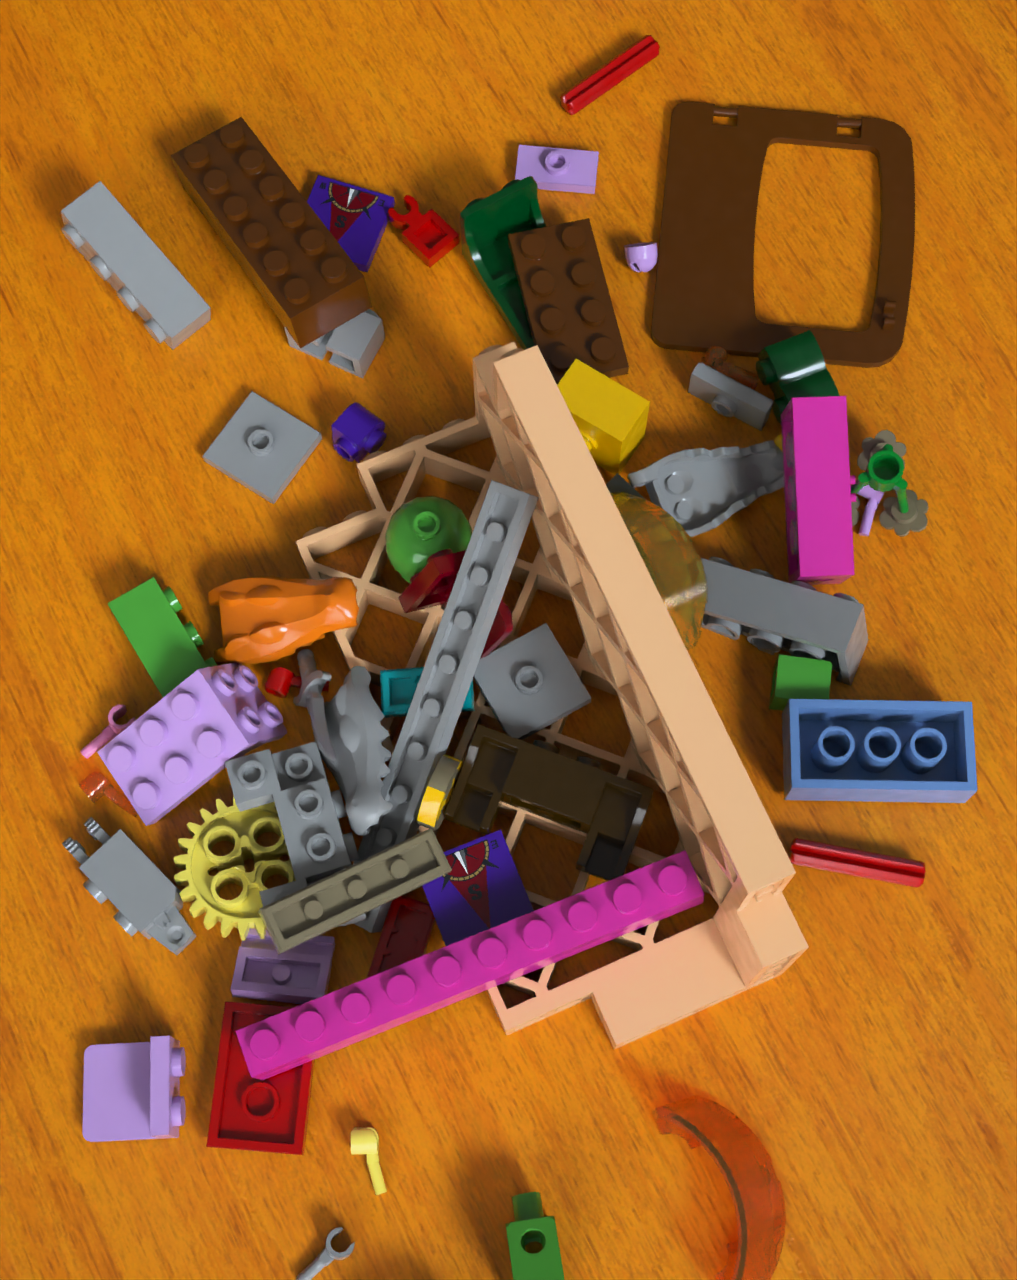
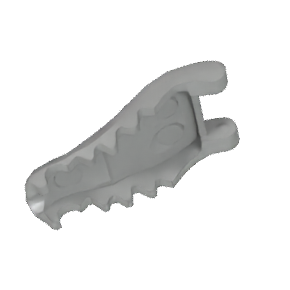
(710, 485)
(357, 738)

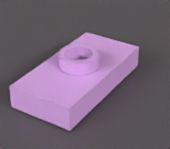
(558, 168)

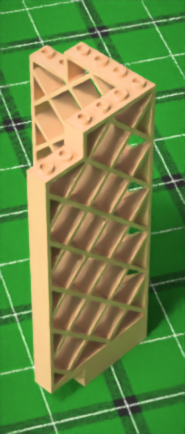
(627, 652)

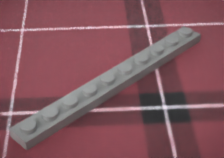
(449, 669)

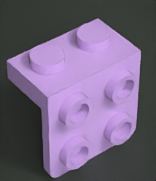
(133, 1090)

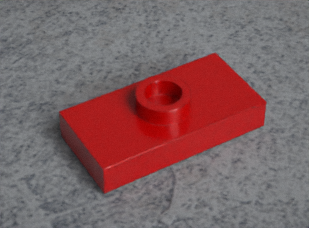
(403, 934)

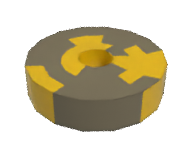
(439, 792)

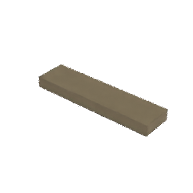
(354, 891)

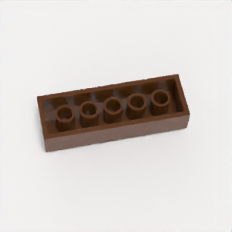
(272, 232)

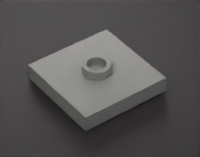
(262, 447)
(530, 683)

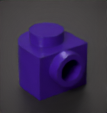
(357, 433)

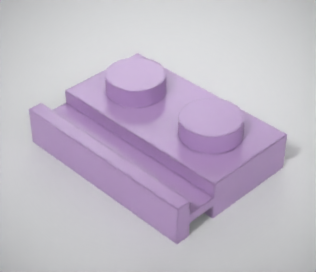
(287, 977)

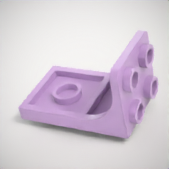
(189, 737)

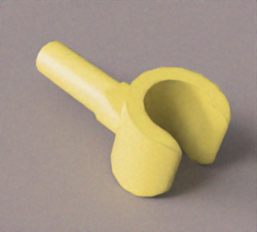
(366, 1141)

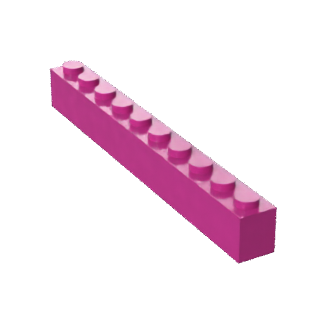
(470, 966)

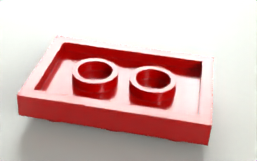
(252, 1111)

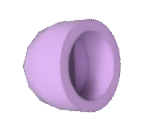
(641, 256)

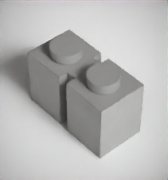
(352, 343)

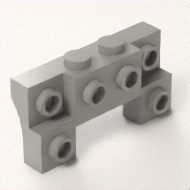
(305, 810)

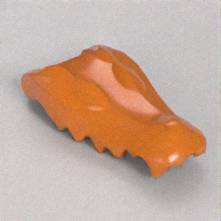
(276, 615)

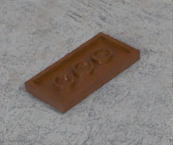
(568, 298)

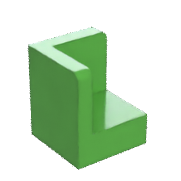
(799, 679)

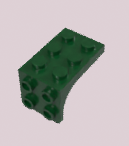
(486, 247)

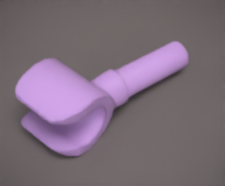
(874, 499)

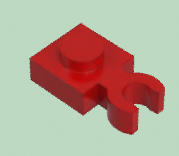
(424, 234)

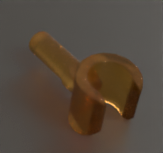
(96, 786)

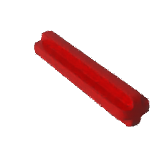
(609, 74)
(857, 862)

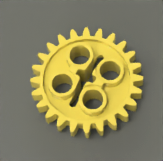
(242, 831)

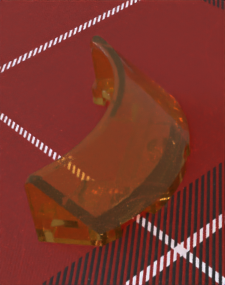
(748, 1175)

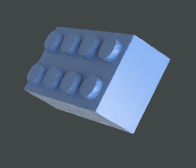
(878, 751)

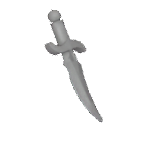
(310, 697)

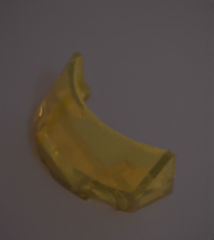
(670, 562)

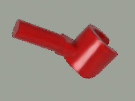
(281, 680)

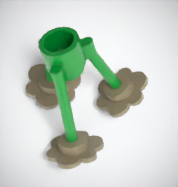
(884, 472)

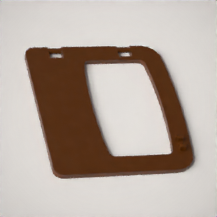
(710, 231)

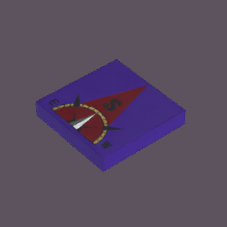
(352, 216)
(479, 889)

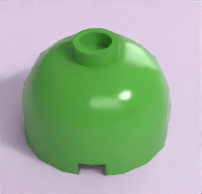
(423, 529)

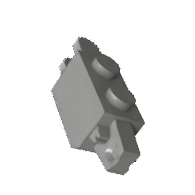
(134, 886)

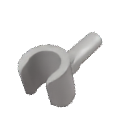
(325, 1257)

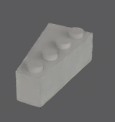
(134, 266)
(785, 616)

